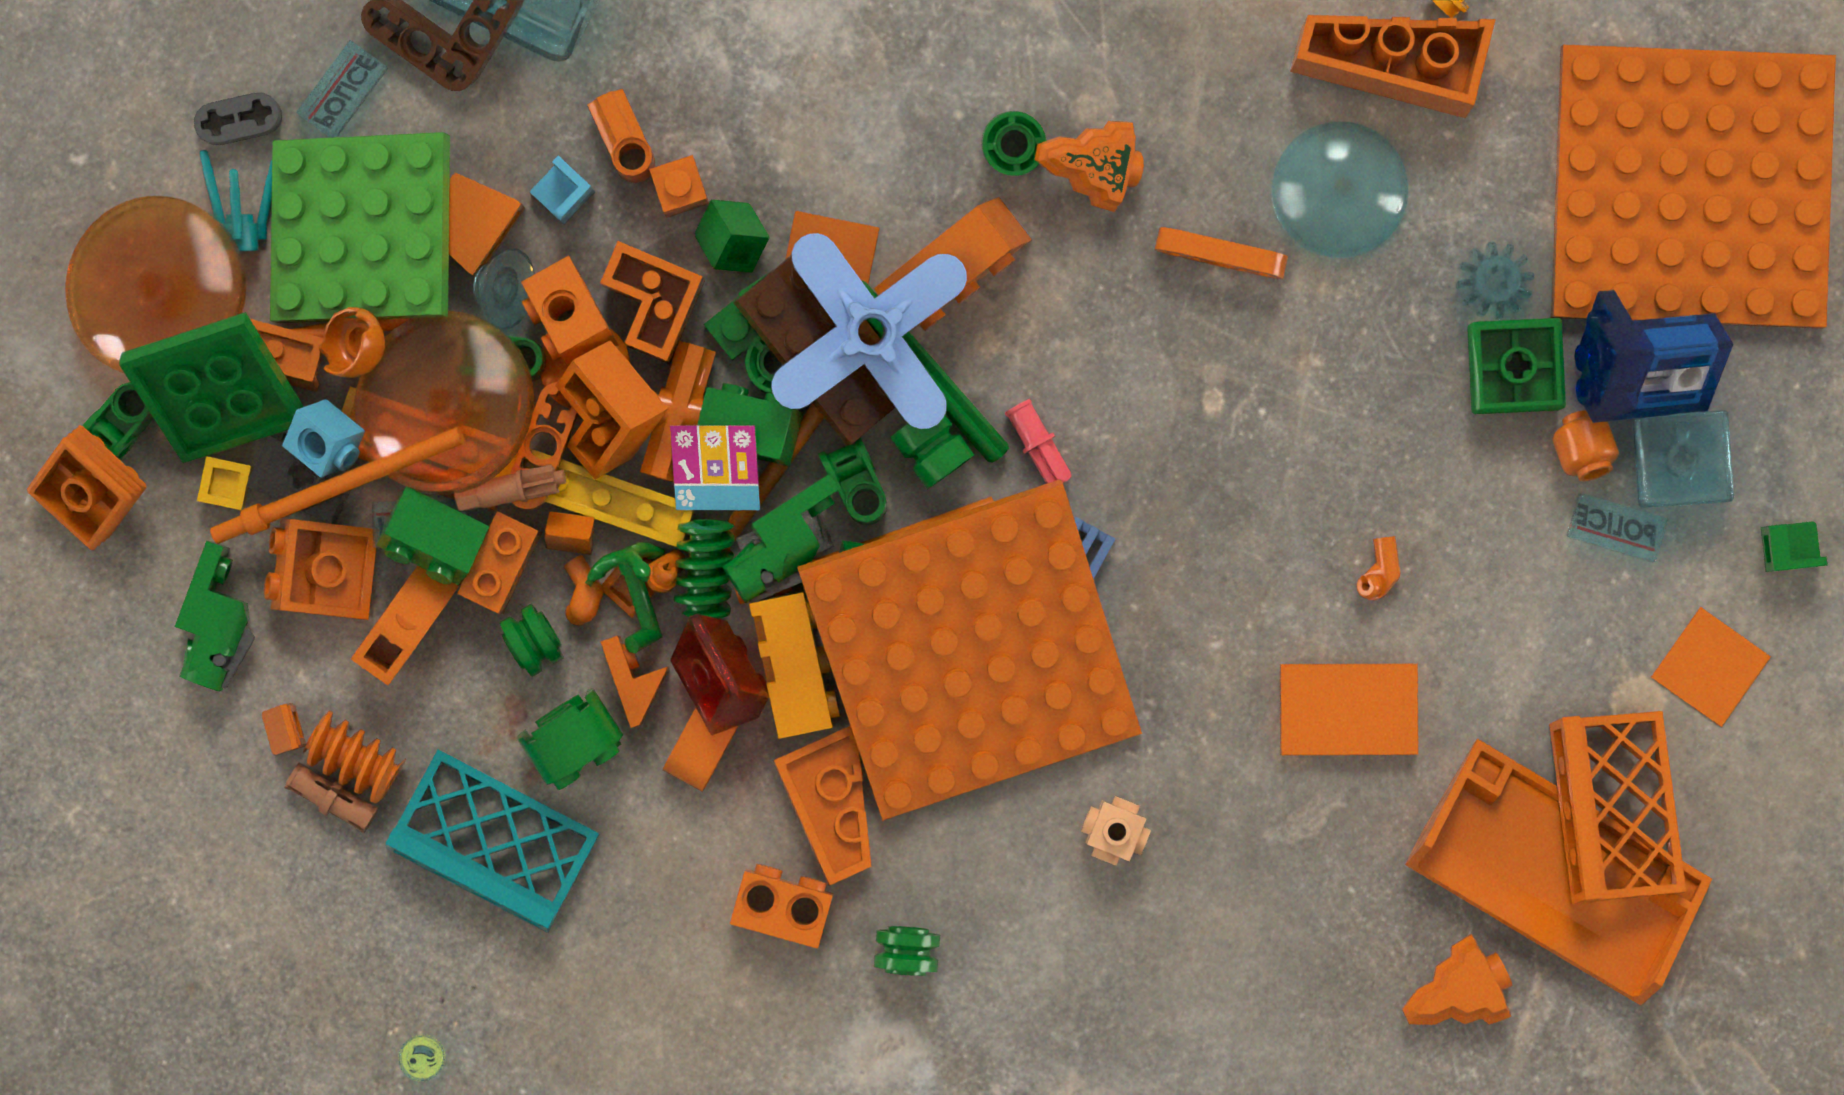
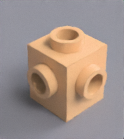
(1097, 825)

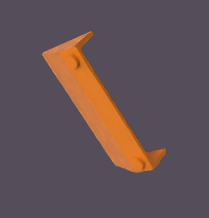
(1504, 852)

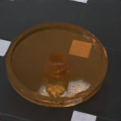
(150, 275)
(443, 378)

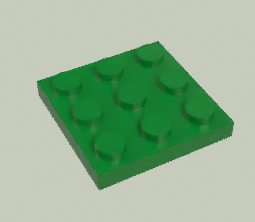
(212, 387)

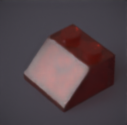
(718, 674)

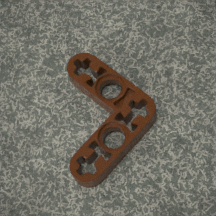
(458, 46)

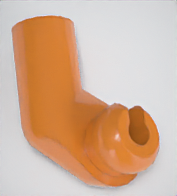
(664, 572)
(585, 599)

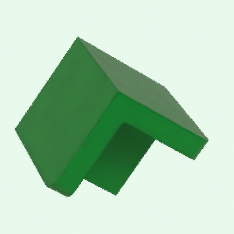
(731, 236)
(1791, 546)

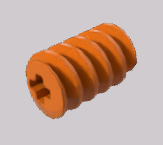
(352, 758)

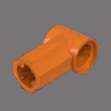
(621, 133)

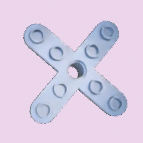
(851, 303)

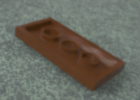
(790, 321)

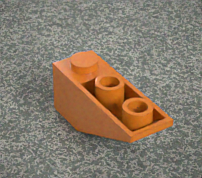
(403, 625)

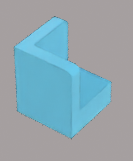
(562, 190)

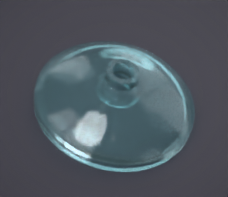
(1316, 212)

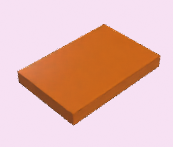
(1349, 709)

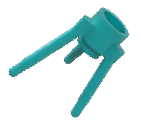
(239, 225)

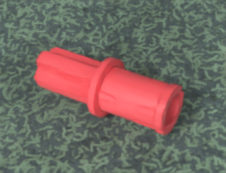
(1038, 442)

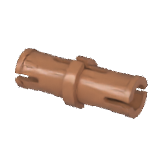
(331, 797)

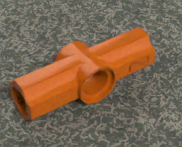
(684, 401)

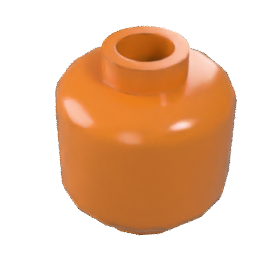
(1585, 446)

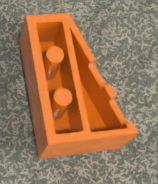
(980, 240)

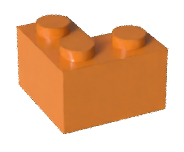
(665, 297)
(615, 408)

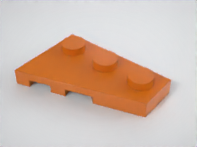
(829, 802)

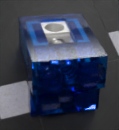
(1647, 364)

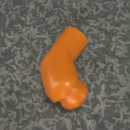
(1383, 573)

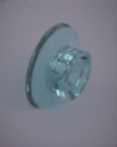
(500, 289)

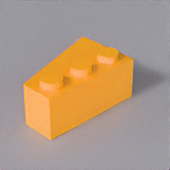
(793, 665)

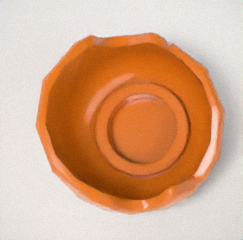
(352, 344)

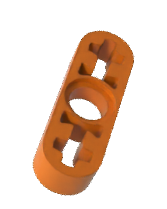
(1221, 253)
(545, 409)

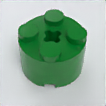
(571, 739)

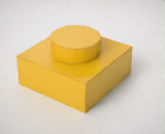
(224, 483)

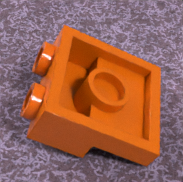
(321, 569)

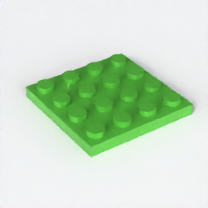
(360, 227)

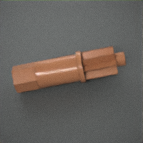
(513, 487)

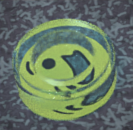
(421, 1057)

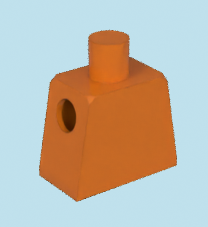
(478, 221)

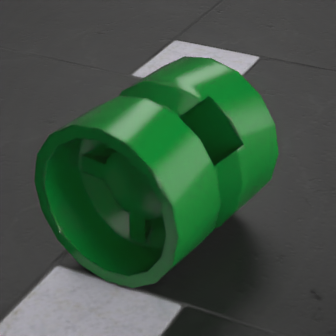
(934, 450)

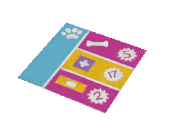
(715, 467)

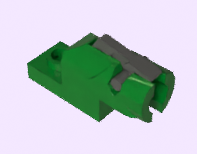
(782, 545)
(216, 621)

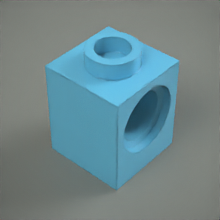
(324, 438)

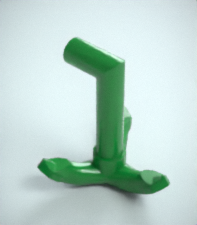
(636, 574)

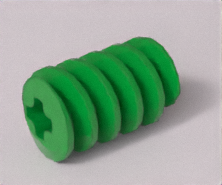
(705, 564)

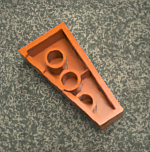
(1398, 58)

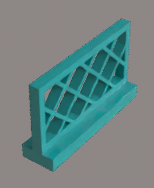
(473, 876)

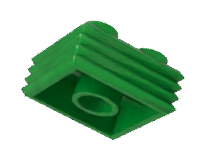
(1535, 342)

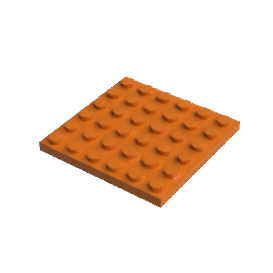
(1694, 184)
(970, 649)

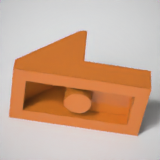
(635, 693)

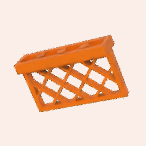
(1579, 810)

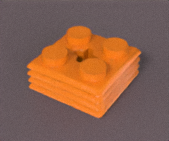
(86, 487)

